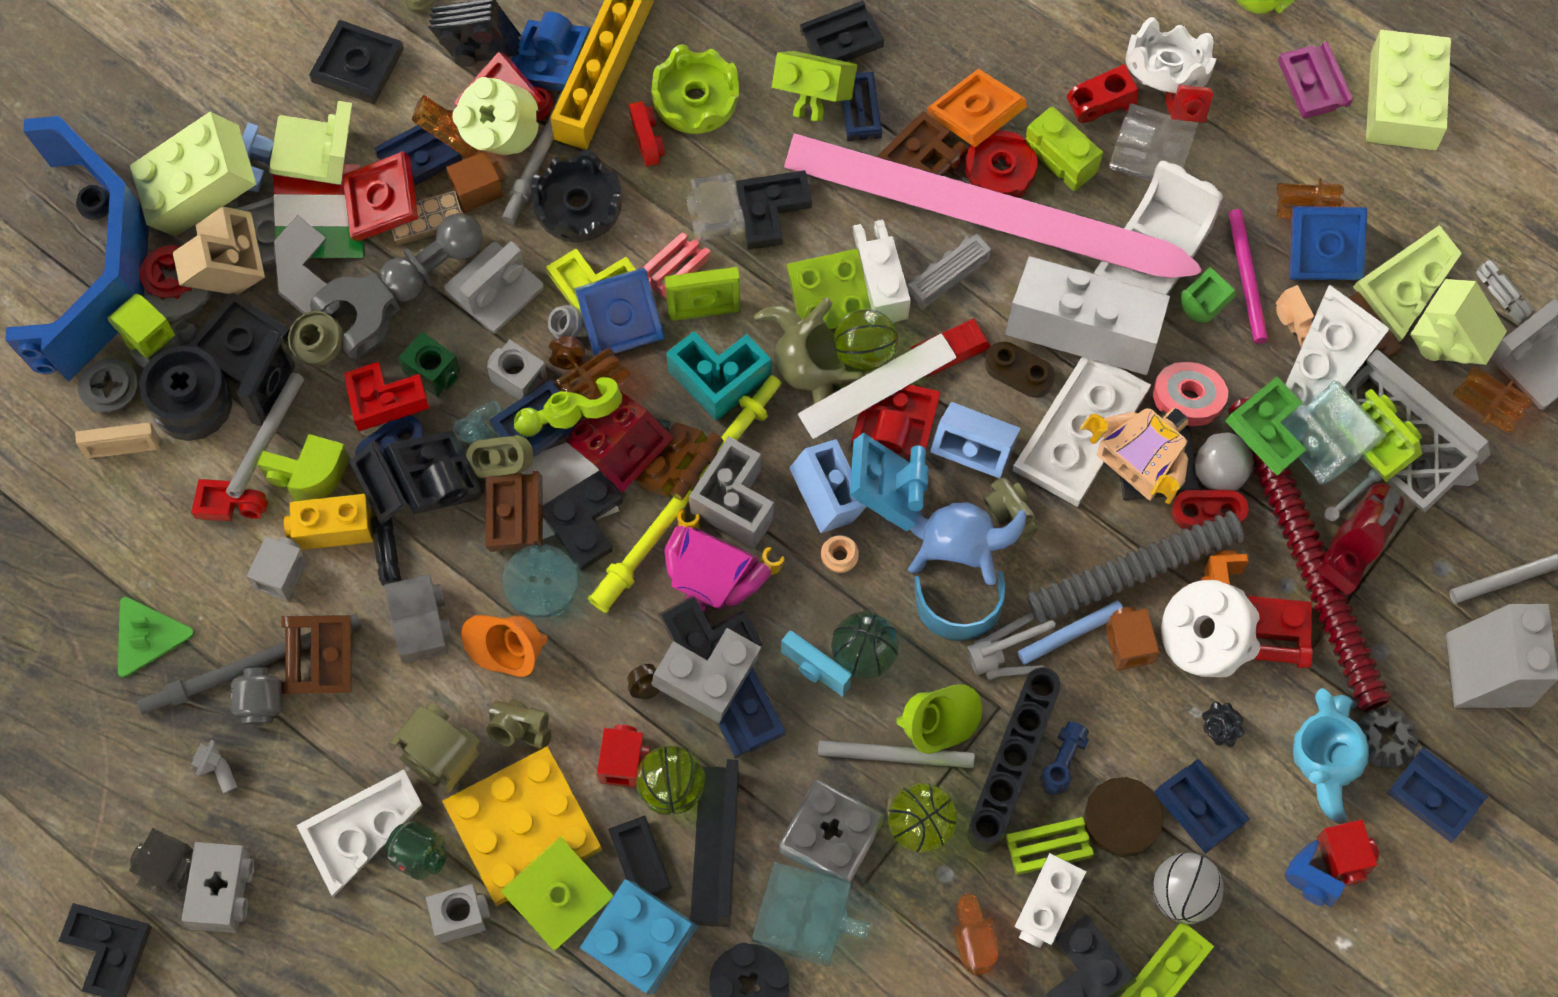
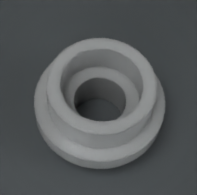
(565, 321)

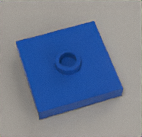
(1328, 243)
(620, 312)

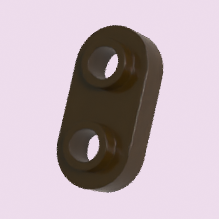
(1018, 369)

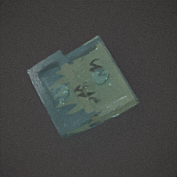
(1333, 432)

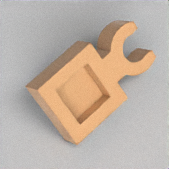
(1295, 312)

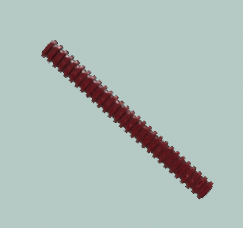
(1328, 597)

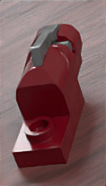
(1362, 537)

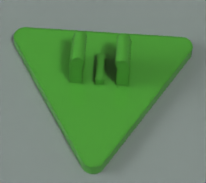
(146, 636)

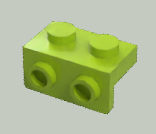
(1400, 444)

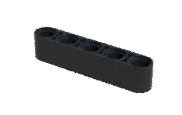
(1018, 741)

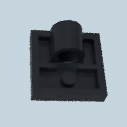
(433, 472)

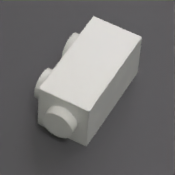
(1049, 901)

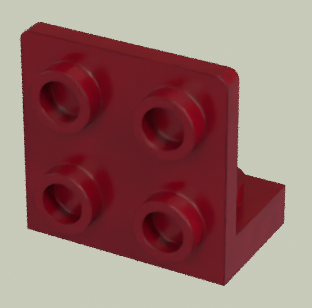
(620, 442)

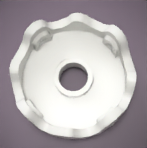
(1169, 57)
(1234, 631)

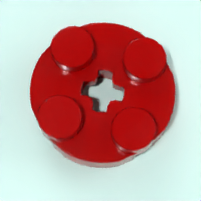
(1018, 156)

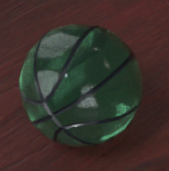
(865, 644)

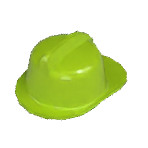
(941, 717)

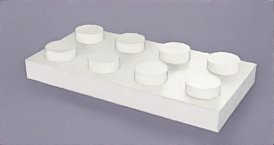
(1059, 452)

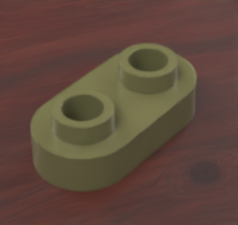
(500, 456)

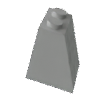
(1503, 658)

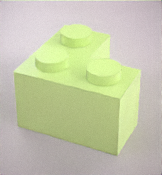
(1459, 325)

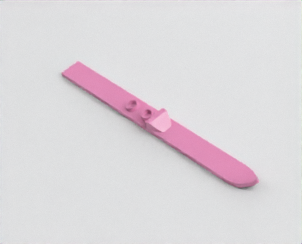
(989, 208)

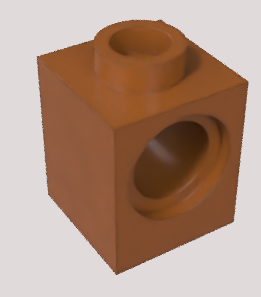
(1131, 638)

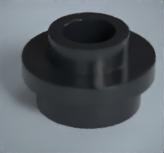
(89, 195)

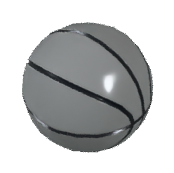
(1188, 888)

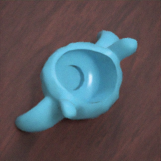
(1331, 751)

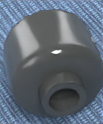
(256, 696)

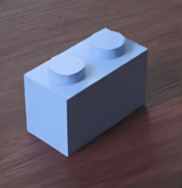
(975, 440)
(825, 485)

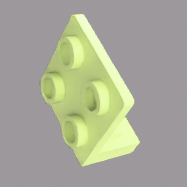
(312, 147)

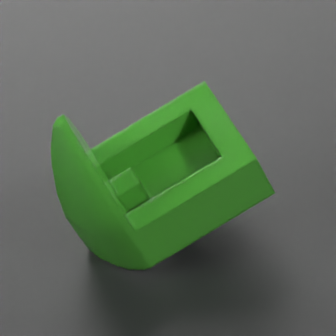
(1206, 296)

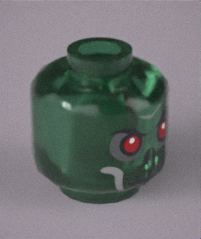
(416, 850)

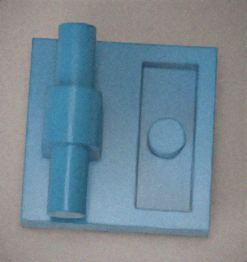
(888, 481)

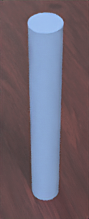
(1068, 633)

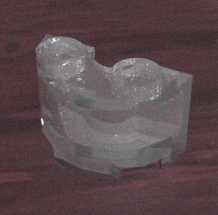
(715, 206)

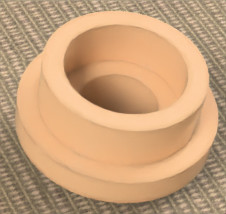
(839, 543)

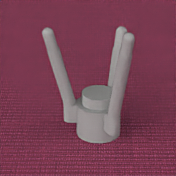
(987, 652)

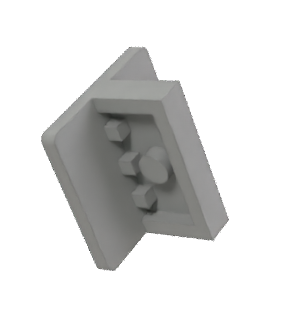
(494, 286)

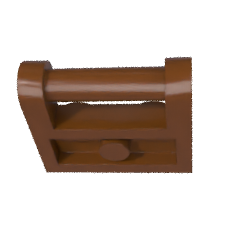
(329, 654)

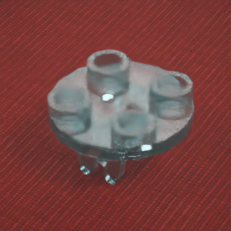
(536, 597)

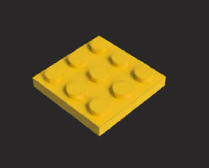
(517, 817)

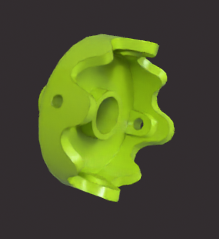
(689, 71)

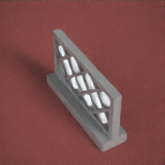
(1430, 414)

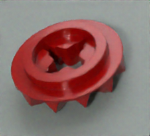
(153, 277)

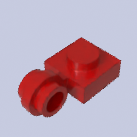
(214, 503)

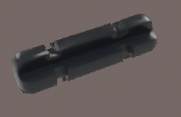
(385, 551)

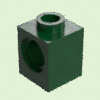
(426, 351)

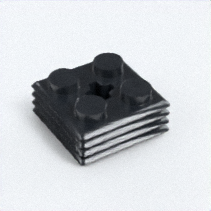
(474, 31)

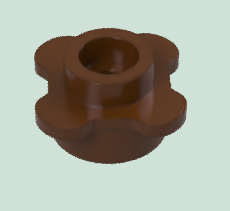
(566, 352)

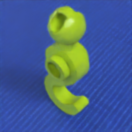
(566, 409)

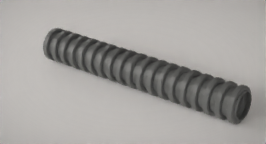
(1136, 566)

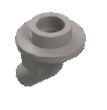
(208, 760)

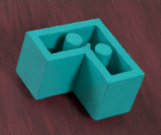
(722, 379)

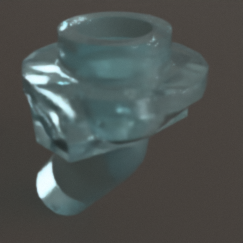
(473, 426)

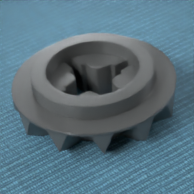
(98, 375)
(1392, 753)

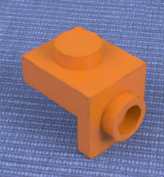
(1223, 564)

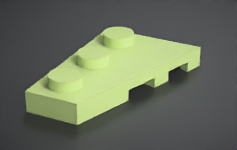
(1408, 280)

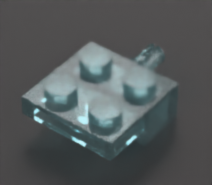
(805, 914)

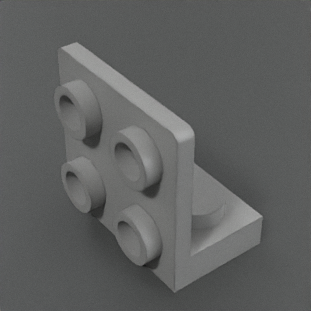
(1531, 356)

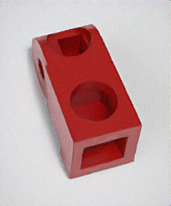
(1103, 94)

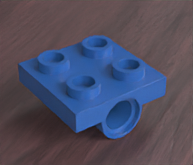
(550, 50)

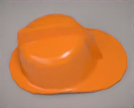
(503, 644)

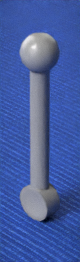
(1332, 513)

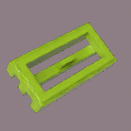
(1044, 831)

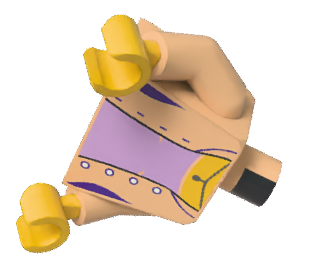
(1143, 449)

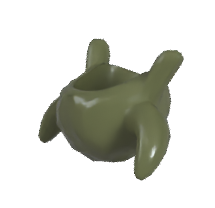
(807, 351)

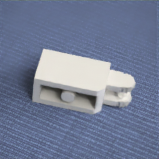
(883, 272)

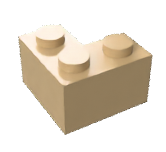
(222, 254)

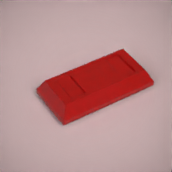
(965, 341)

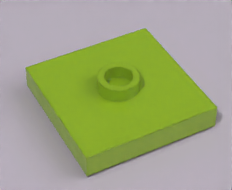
(703, 293)
(557, 893)

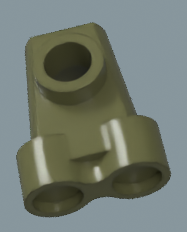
(1007, 501)
(516, 721)

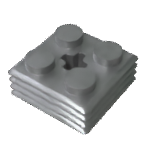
(826, 808)

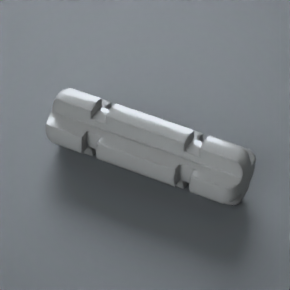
(1505, 291)

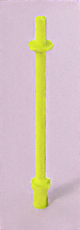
(621, 574)

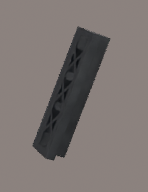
(715, 847)

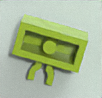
(814, 80)

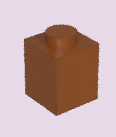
(476, 181)

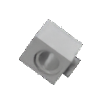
(519, 384)
(277, 568)
(442, 904)

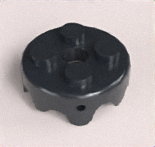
(572, 177)

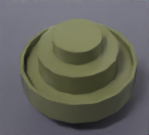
(315, 338)

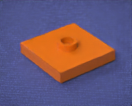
(977, 107)

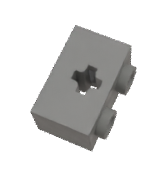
(208, 868)

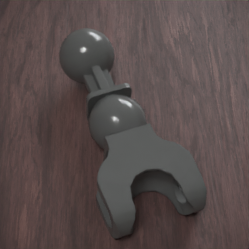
(399, 280)

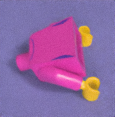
(713, 568)

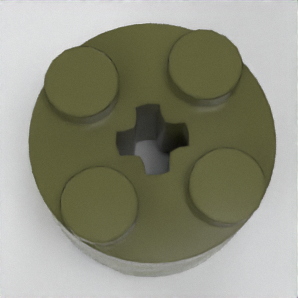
(435, 747)

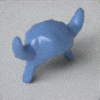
(964, 536)

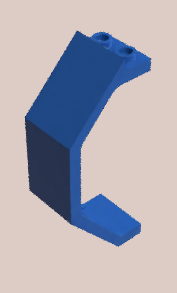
(84, 327)

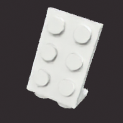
(1173, 210)

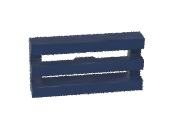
(862, 131)

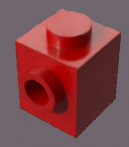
(621, 755)
(1348, 852)

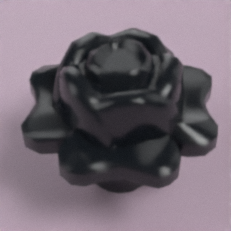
(1223, 724)

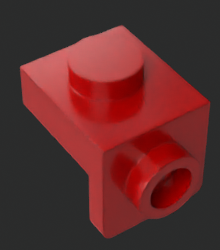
(1189, 103)

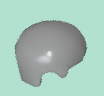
(1224, 462)

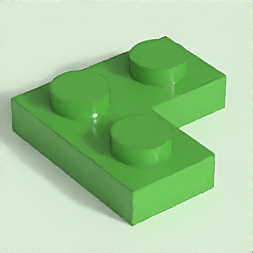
(1262, 428)

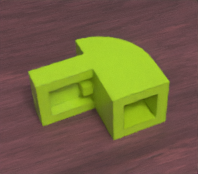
(141, 325)
(313, 474)

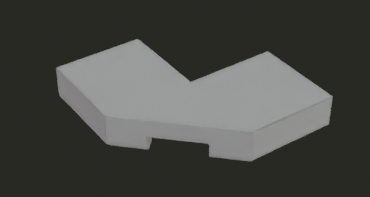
(291, 252)

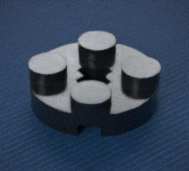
(745, 961)

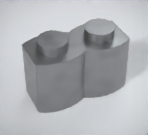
(417, 618)

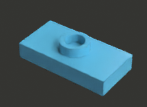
(815, 664)

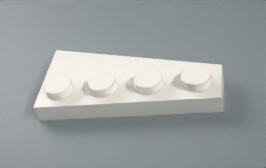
(1334, 346)

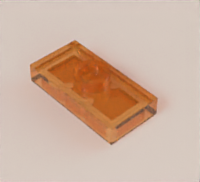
(440, 124)

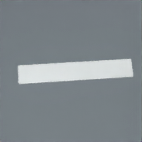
(876, 386)

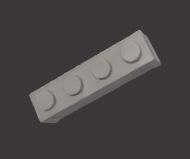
(949, 271)

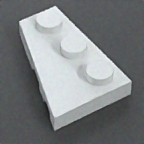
(357, 828)

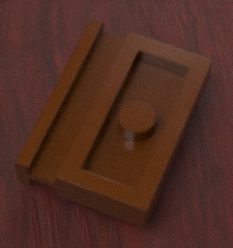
(514, 511)

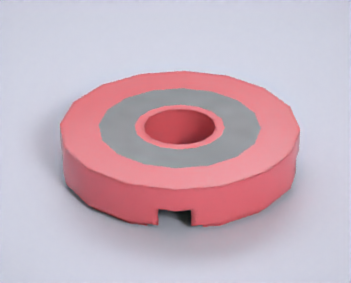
(1194, 378)

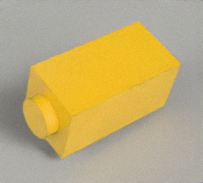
(329, 522)

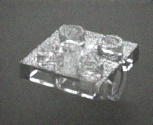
(1148, 139)

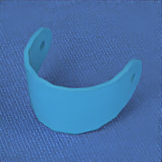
(957, 631)

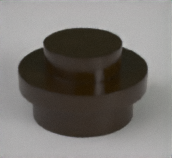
(641, 682)

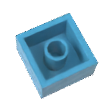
(639, 937)

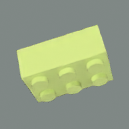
(1408, 90)
(192, 174)

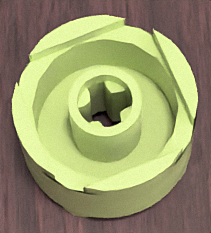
(496, 117)

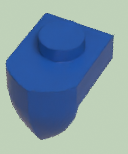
(1314, 883)

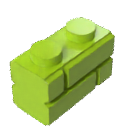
(1063, 148)

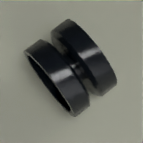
(186, 393)

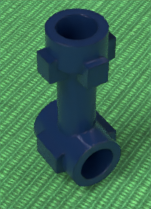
(1056, 775)

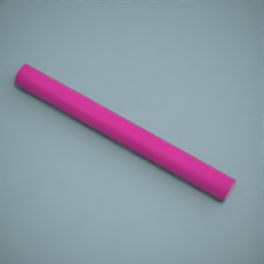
(1248, 276)

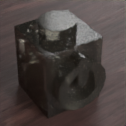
(161, 863)

